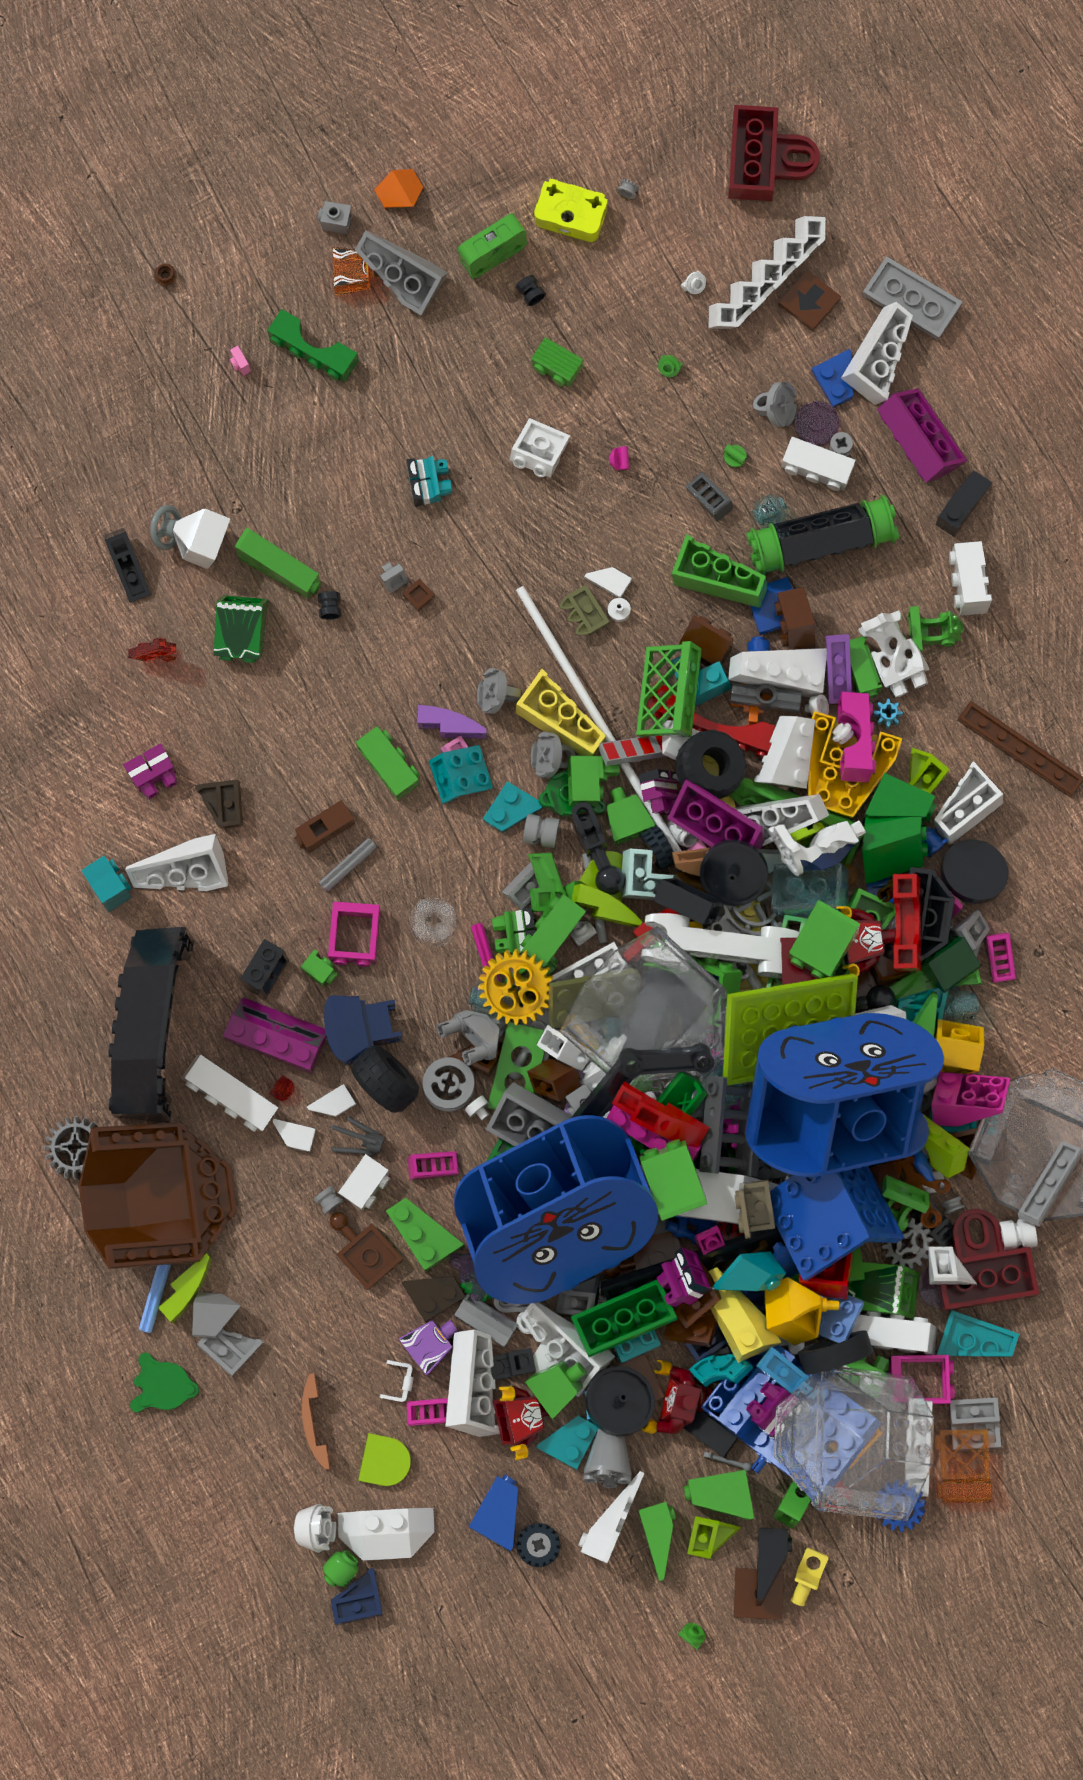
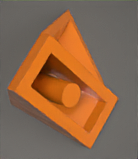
(399, 189)

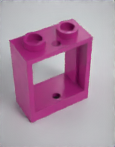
(355, 910)
(946, 1370)

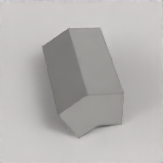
(487, 1320)

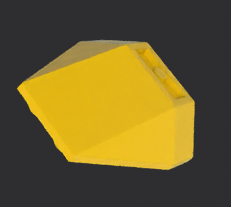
(825, 773)

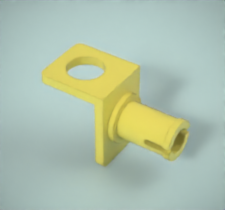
(807, 1577)

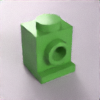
(319, 969)

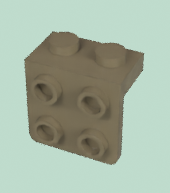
(755, 1206)

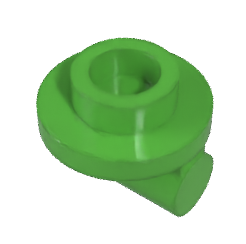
(669, 366)
(734, 455)
(693, 1634)

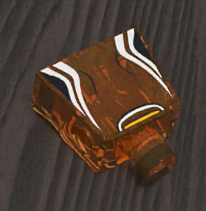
(350, 272)

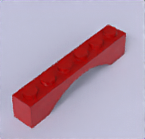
(750, 737)

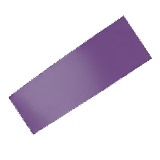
(449, 722)

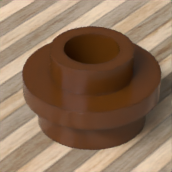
(165, 268)

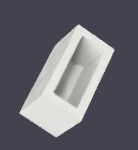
(364, 1183)

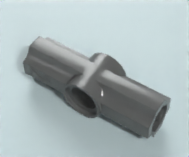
(781, 698)

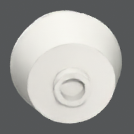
(314, 1528)

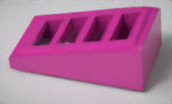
(1005, 937)
(412, 1165)
(411, 1412)

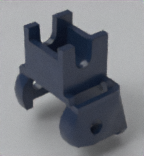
(356, 1026)

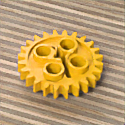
(495, 990)

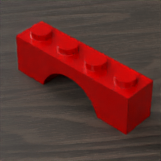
(908, 922)

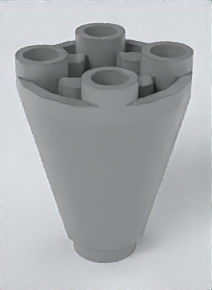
(608, 1461)

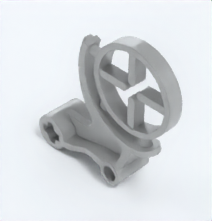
(728, 924)

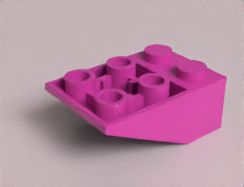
(967, 1098)

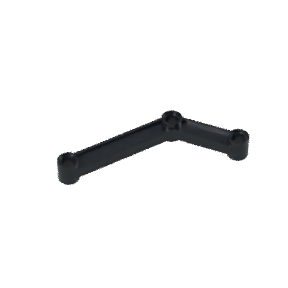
(646, 1062)

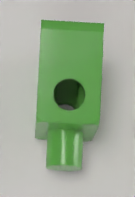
(627, 817)
(556, 1385)
(791, 1506)

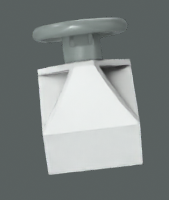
(196, 534)

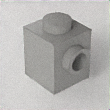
(335, 217)

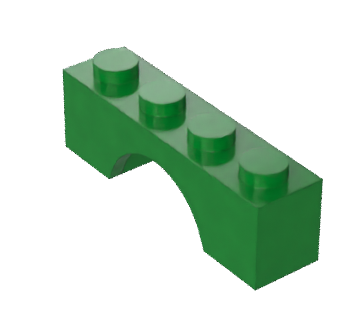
(335, 360)

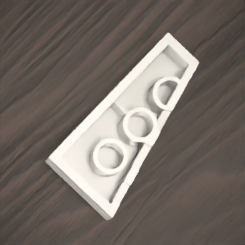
(875, 360)
(471, 1385)

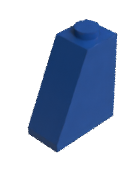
(498, 1513)

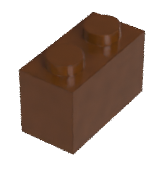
(554, 1079)

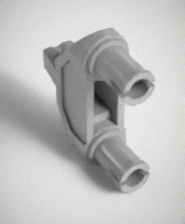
(478, 1030)

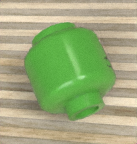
(340, 1568)

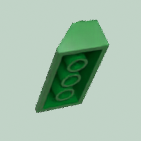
(623, 1318)

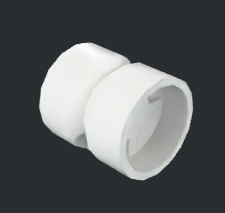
(1018, 1234)

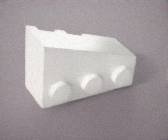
(789, 753)
(968, 805)

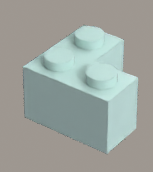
(638, 876)

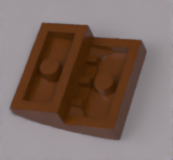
(691, 1313)

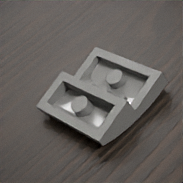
(973, 1415)

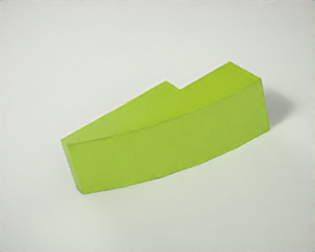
(604, 906)
(186, 1289)

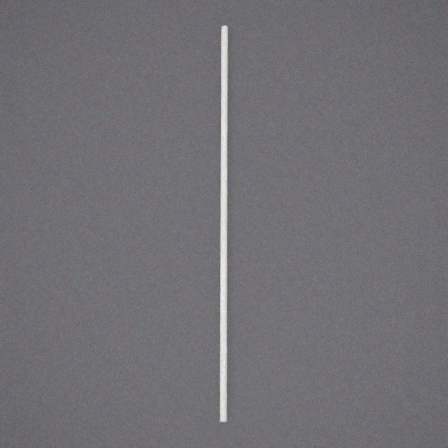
(600, 723)

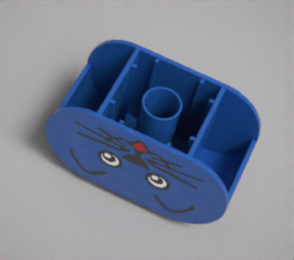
(841, 1094)
(555, 1210)

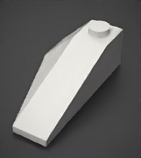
(188, 865)
(563, 1342)
(605, 1532)

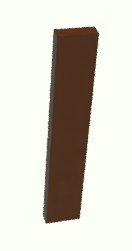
(1020, 749)

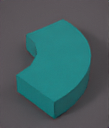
(720, 1367)

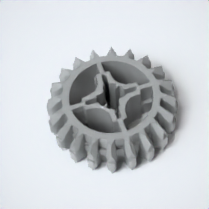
(76, 1159)

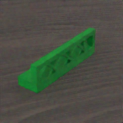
(679, 1095)

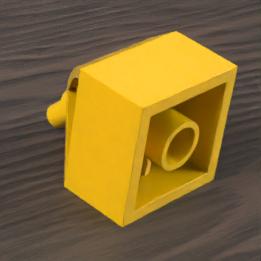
(960, 1045)
(795, 1311)

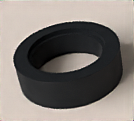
(831, 1355)

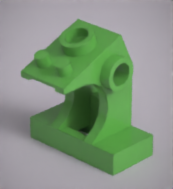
(918, 628)
(906, 1194)

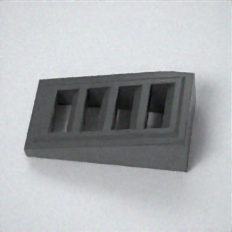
(717, 508)

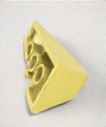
(742, 1323)

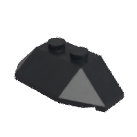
(936, 911)

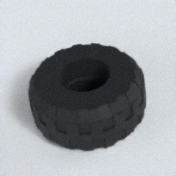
(723, 750)
(385, 1079)

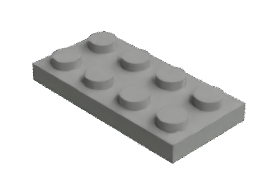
(927, 303)

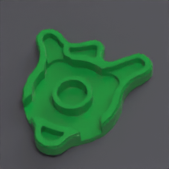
(556, 797)
(163, 1385)

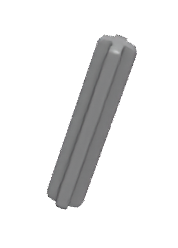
(348, 864)

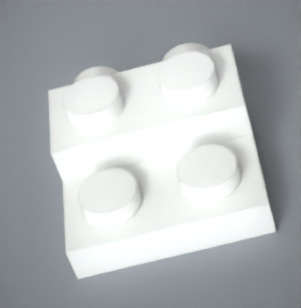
(539, 448)

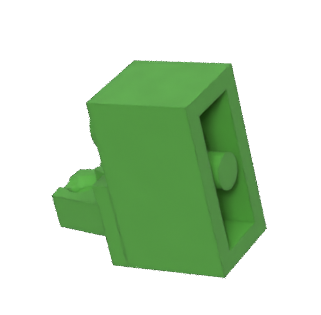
(584, 778)

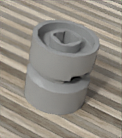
(541, 831)

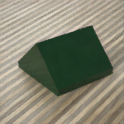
(951, 964)

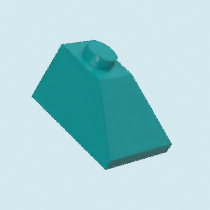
(752, 1273)

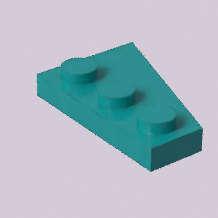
(975, 1338)

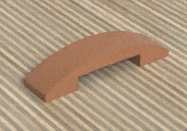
(311, 1392)

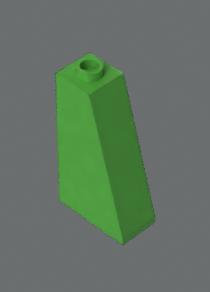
(277, 564)

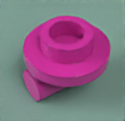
(619, 458)

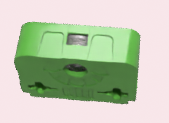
(492, 246)

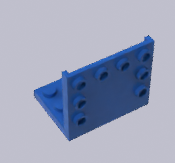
(831, 1217)

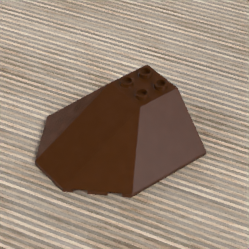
(153, 1195)

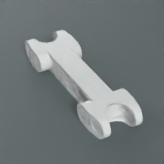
(728, 946)

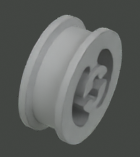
(466, 1089)

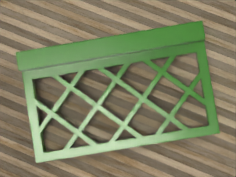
(684, 690)

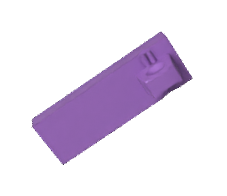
(838, 666)

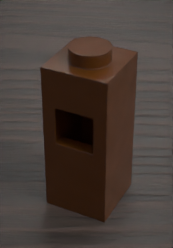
(324, 826)

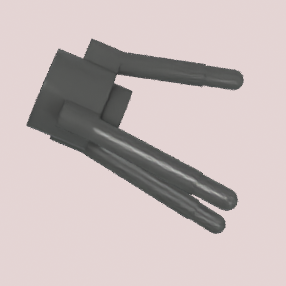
(371, 1141)

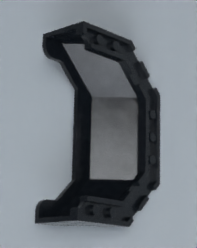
(144, 1023)

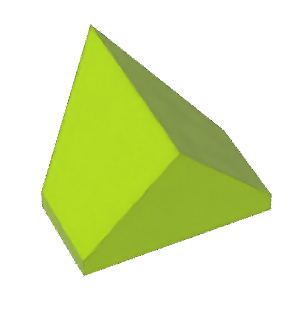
(926, 771)
(709, 1536)

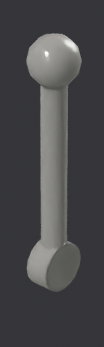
(746, 1466)

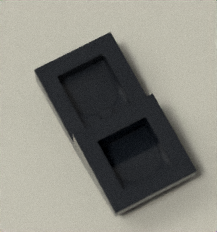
(941, 1234)
(513, 1364)
(711, 1434)

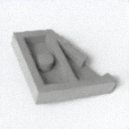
(229, 1350)

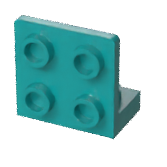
(460, 773)

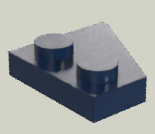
(358, 1601)

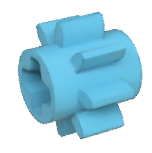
(892, 710)

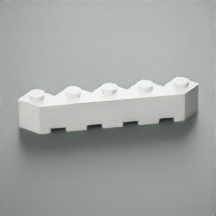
(768, 274)

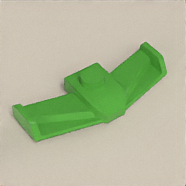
(548, 881)
(919, 981)

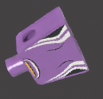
(429, 1344)

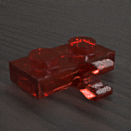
(157, 649)

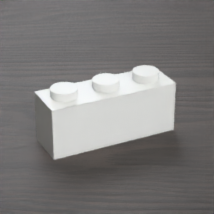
(817, 464)

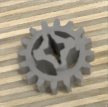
(902, 1252)

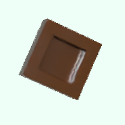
(418, 595)

